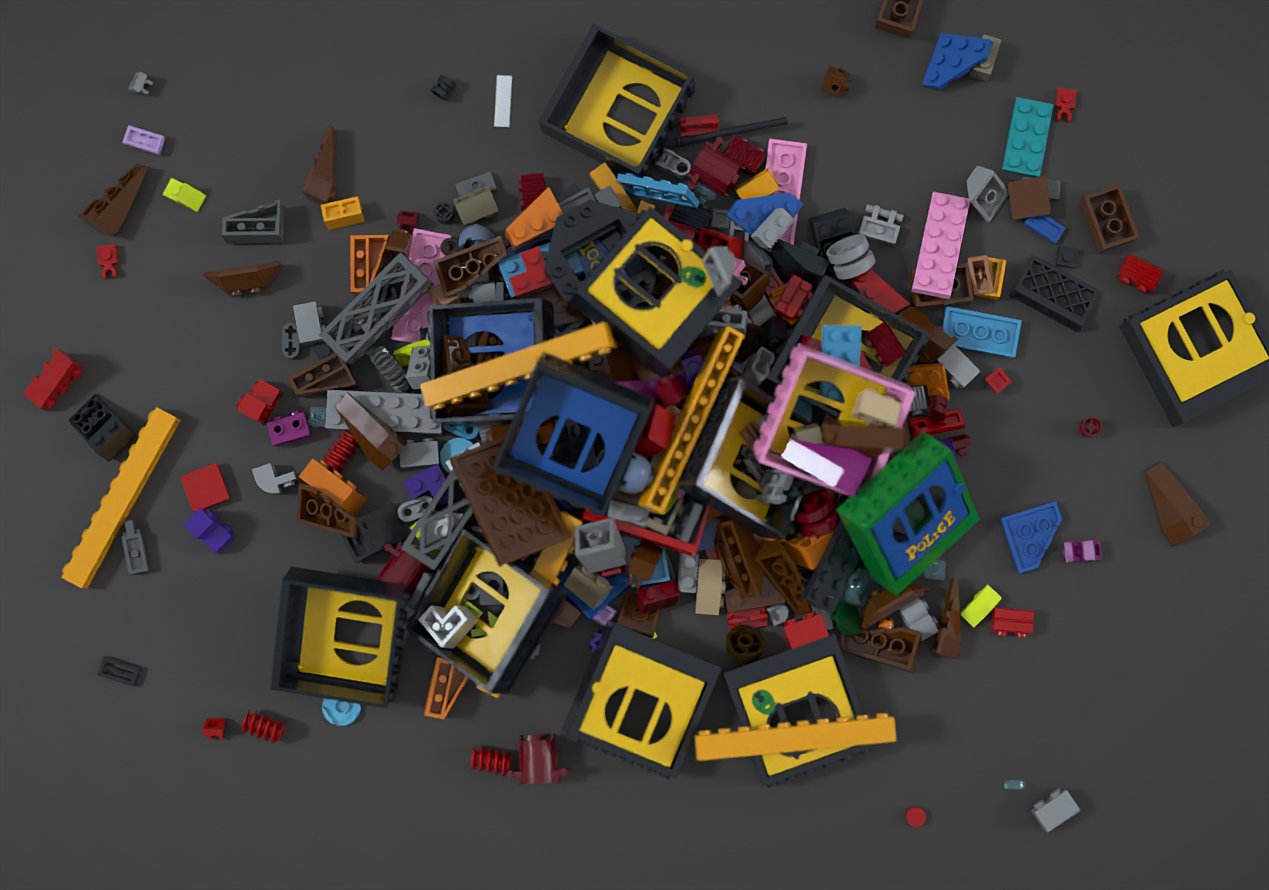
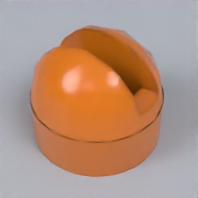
(887, 624)

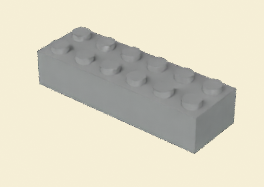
(400, 411)

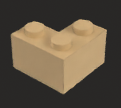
(876, 408)
(710, 587)

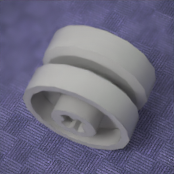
(851, 256)

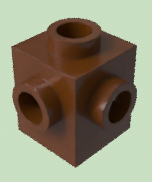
(836, 81)

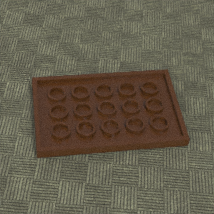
(510, 513)

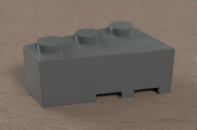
(255, 226)

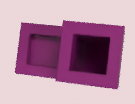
(1082, 551)

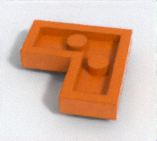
(931, 375)

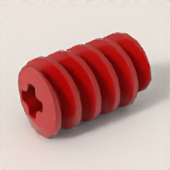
(341, 450)
(263, 727)
(490, 761)

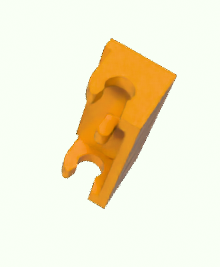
(759, 185)
(342, 213)
(998, 269)

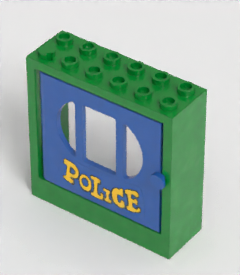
(886, 495)

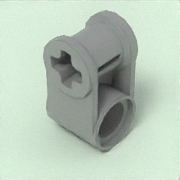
(670, 162)

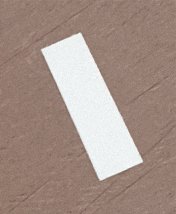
(503, 101)

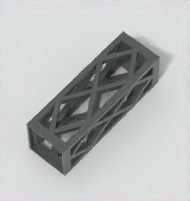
(363, 343)
(422, 552)

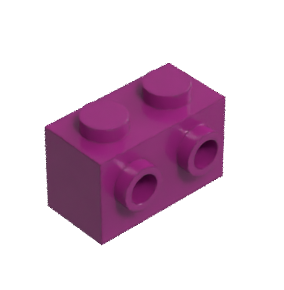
(289, 429)

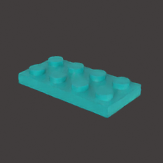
(1027, 137)

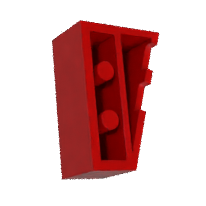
(878, 291)
(53, 380)

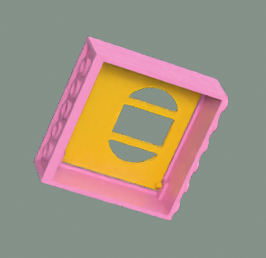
(804, 371)

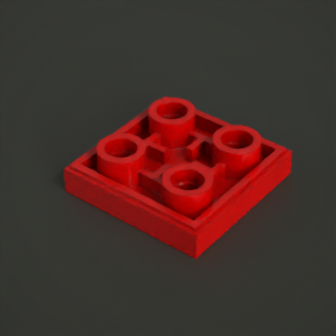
(205, 487)

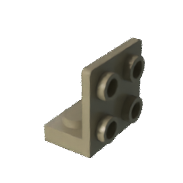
(658, 526)

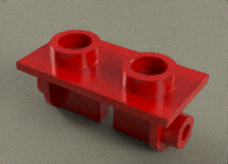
(698, 125)
(754, 617)

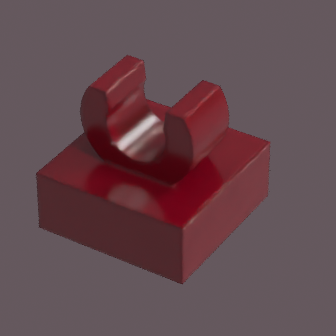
(407, 218)
(960, 442)

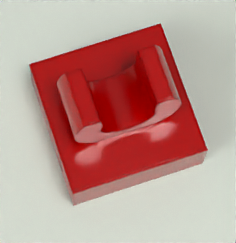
(997, 380)
(214, 727)

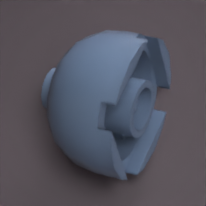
(474, 235)
(636, 475)

